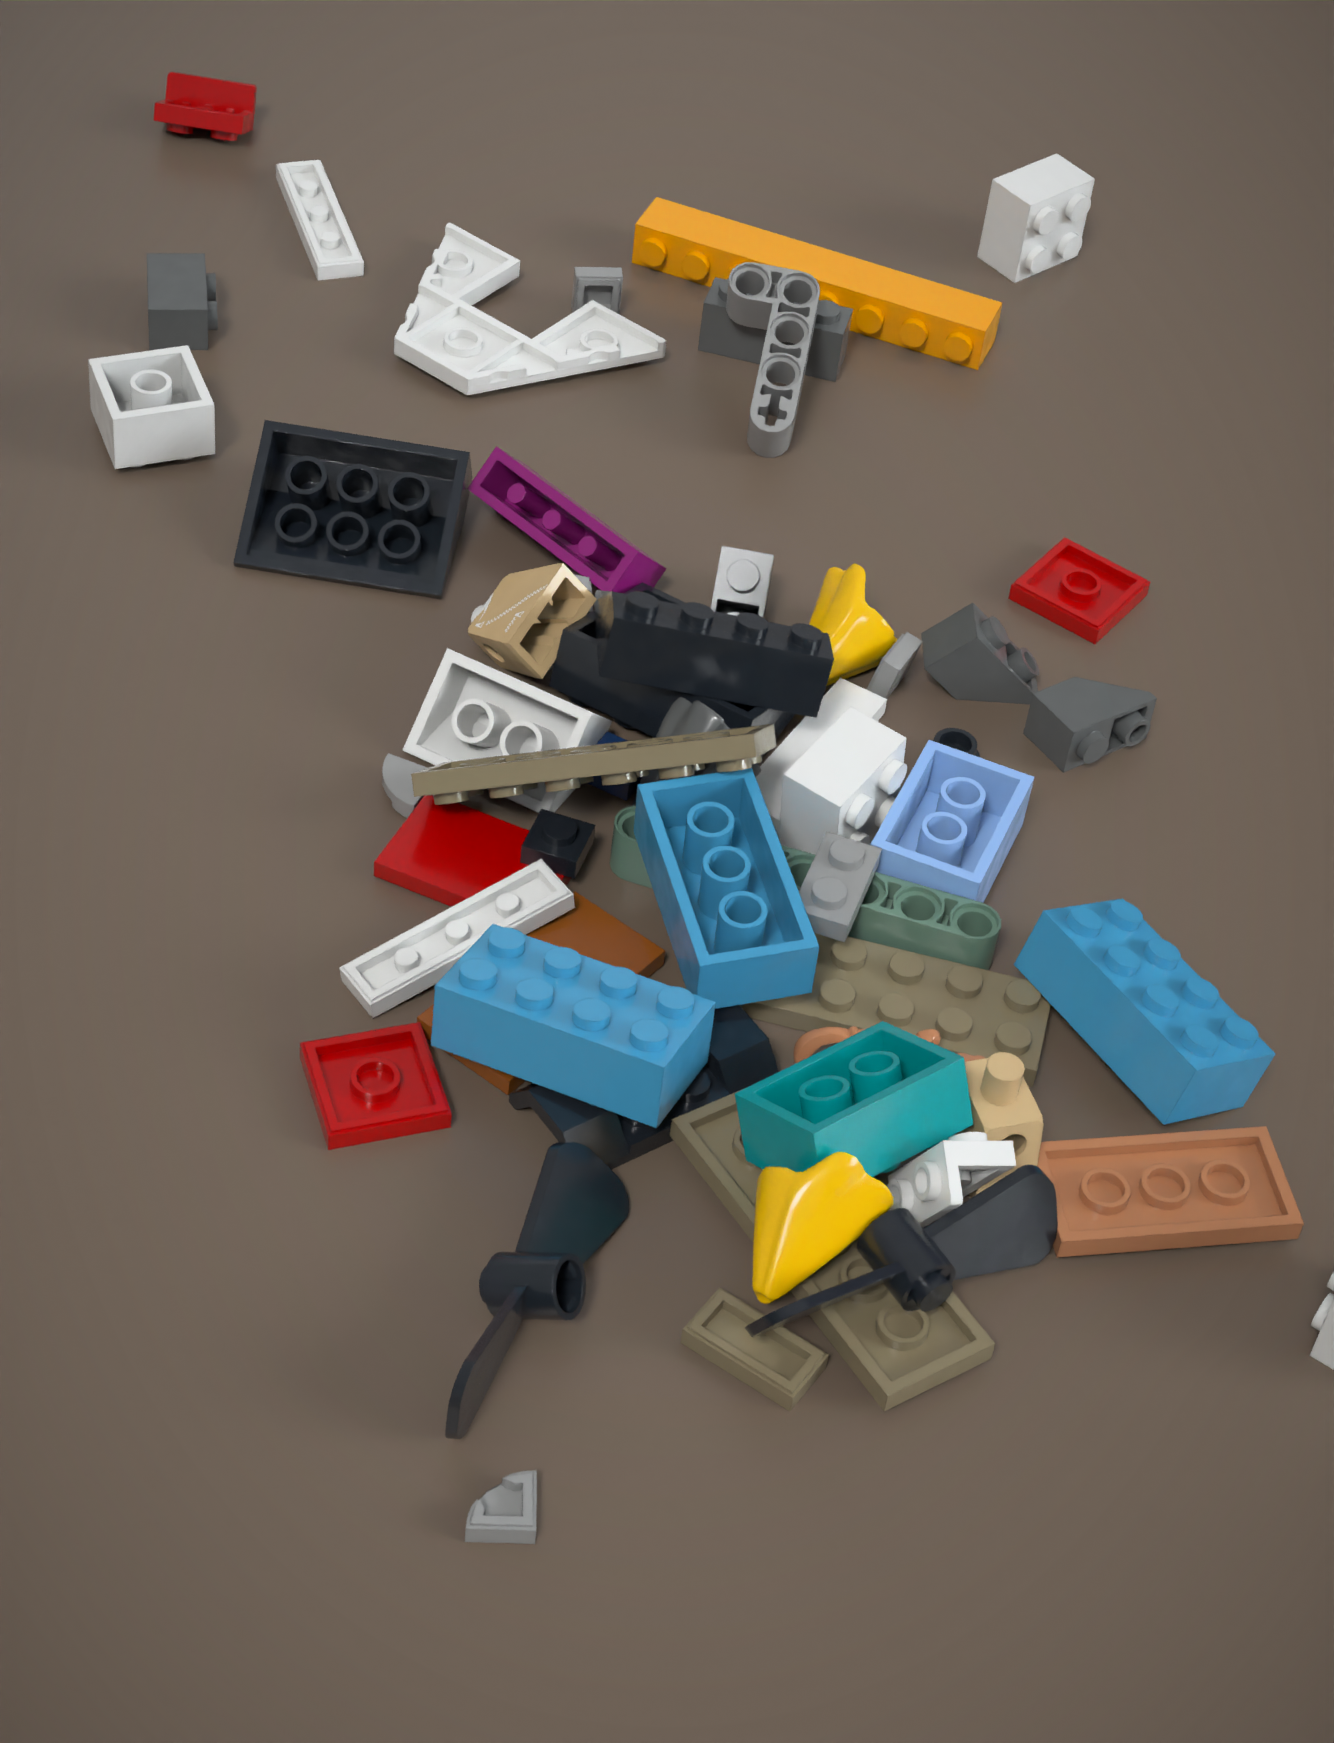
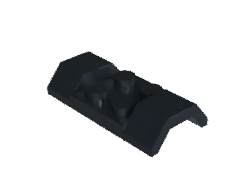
(736, 1059)

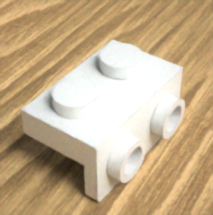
(947, 1173)

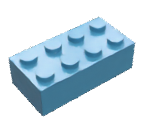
(725, 888)
(1144, 1010)
(573, 1024)

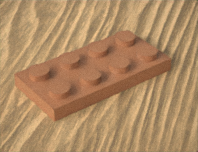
(1168, 1191)

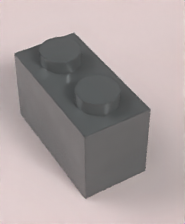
(180, 300)

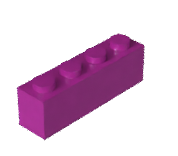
(563, 525)

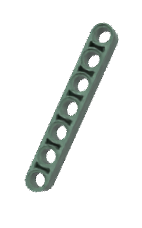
(890, 915)

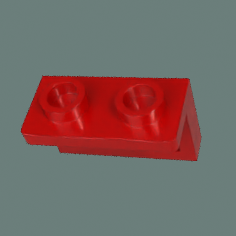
(207, 103)

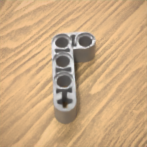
(780, 363)

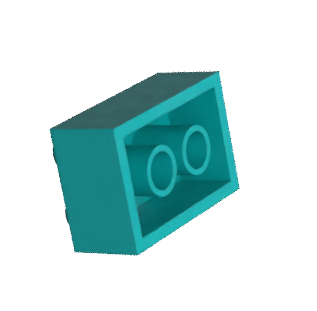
(866, 1096)

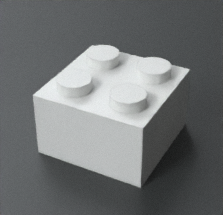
(1035, 217)
(152, 407)
(842, 783)

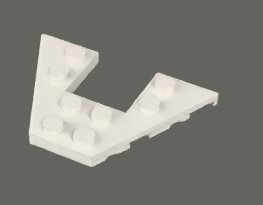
(485, 355)

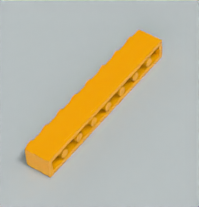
(883, 300)

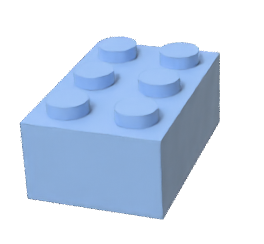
(953, 822)

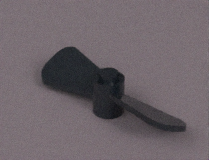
(568, 1219)
(990, 1233)

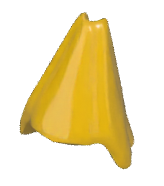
(855, 630)
(810, 1219)

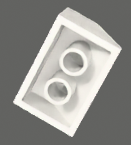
(490, 714)

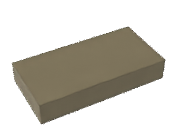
(772, 1363)

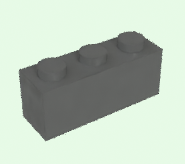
(726, 338)

